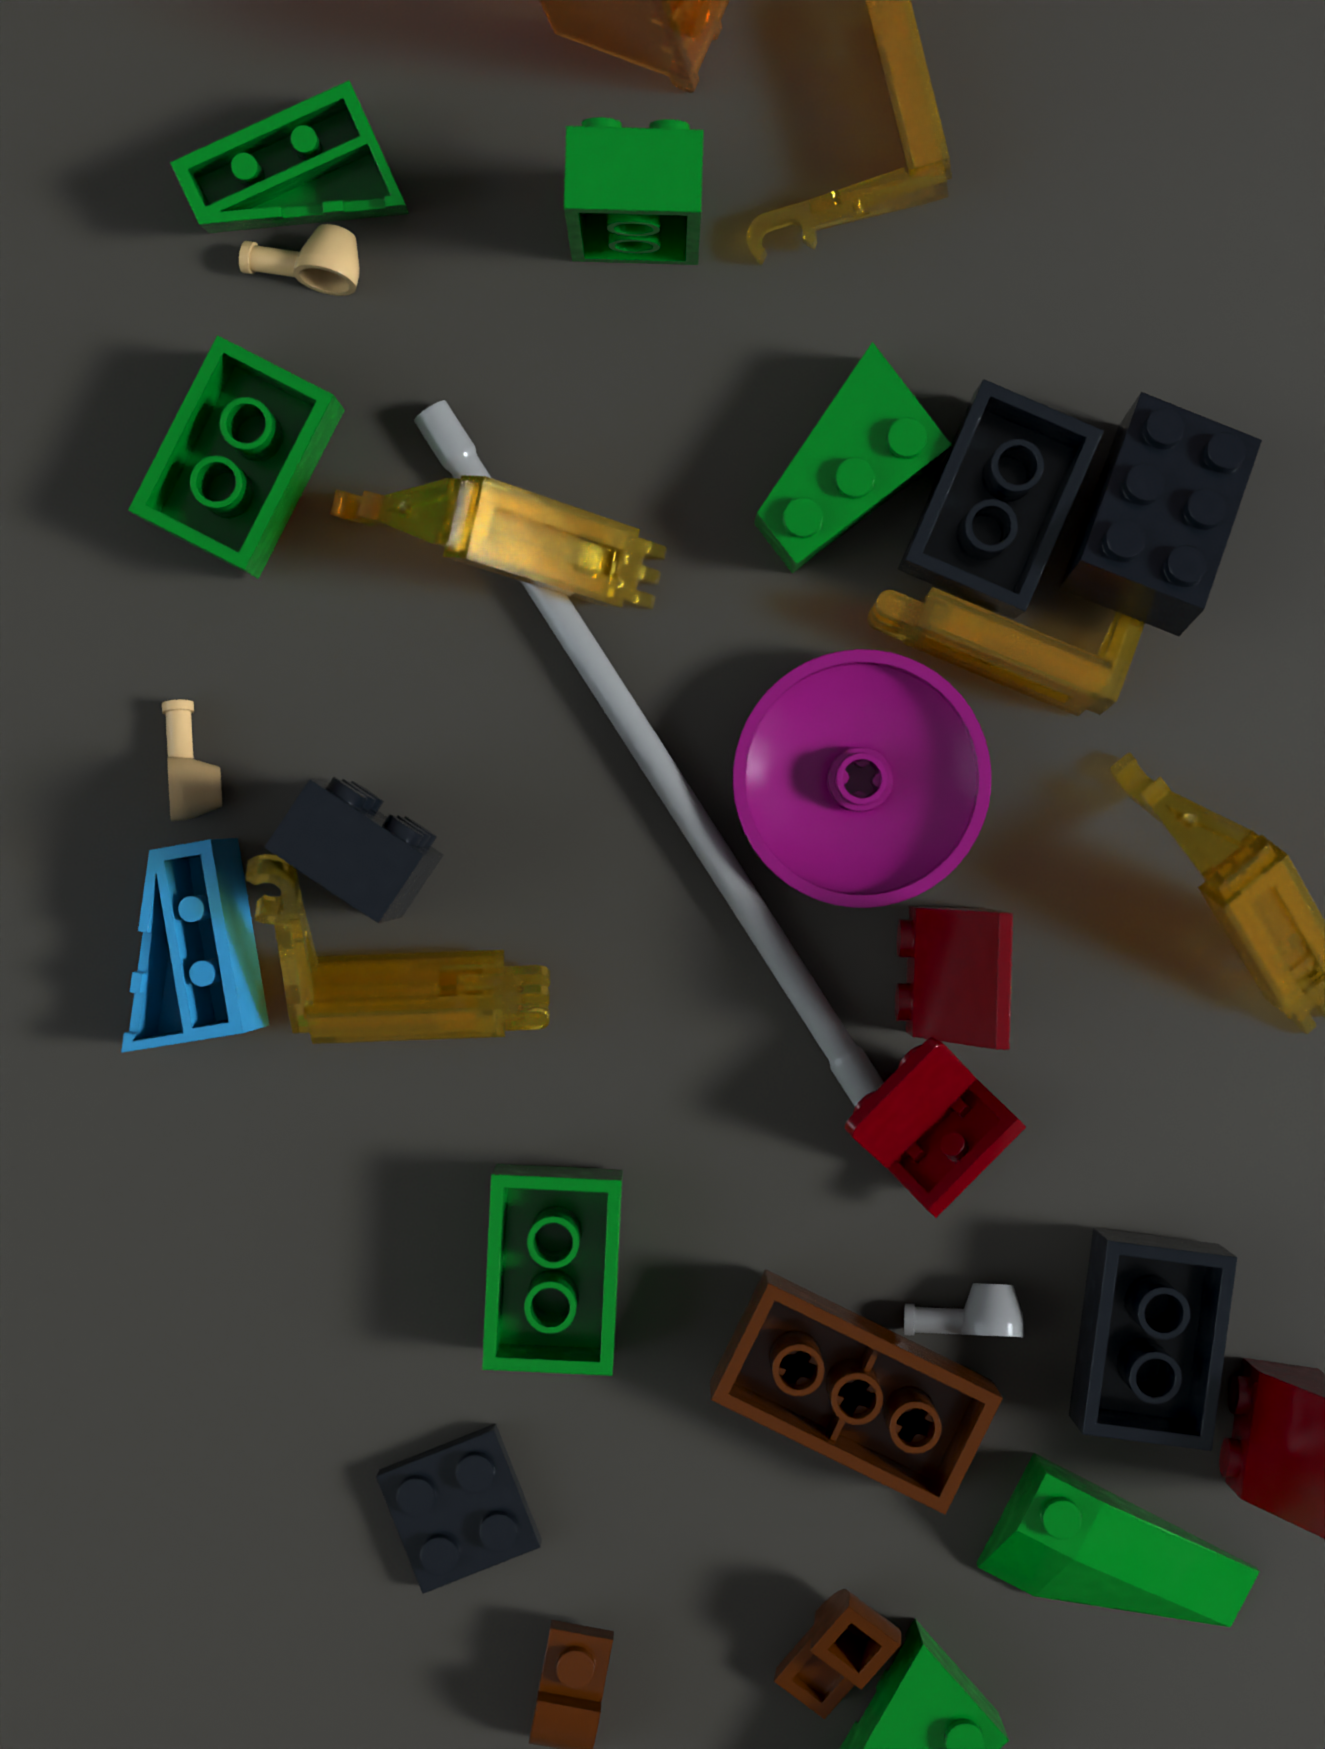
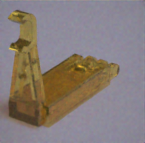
(918, 132)
(517, 536)
(1011, 651)
(1250, 892)
(393, 993)

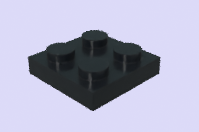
(459, 1508)

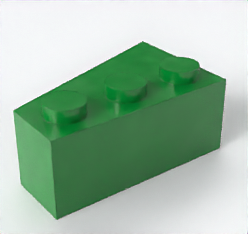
(292, 169)
(852, 462)
(926, 1704)

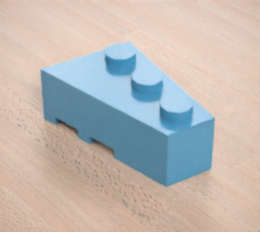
(196, 949)

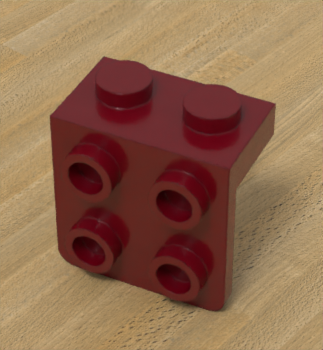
(933, 1125)

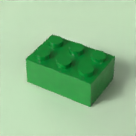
(633, 192)
(237, 457)
(552, 1269)

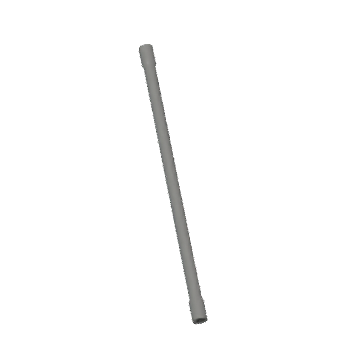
(845, 1057)

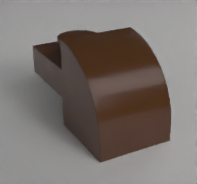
(837, 1652)
(571, 1686)

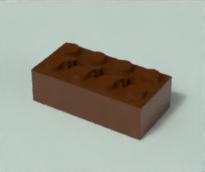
(863, 1432)

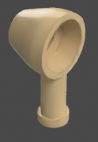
(324, 264)
(192, 783)

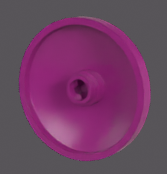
(862, 778)

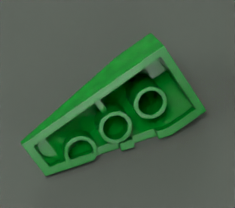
(1099, 1550)

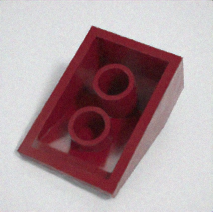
(956, 975)
(1278, 1441)

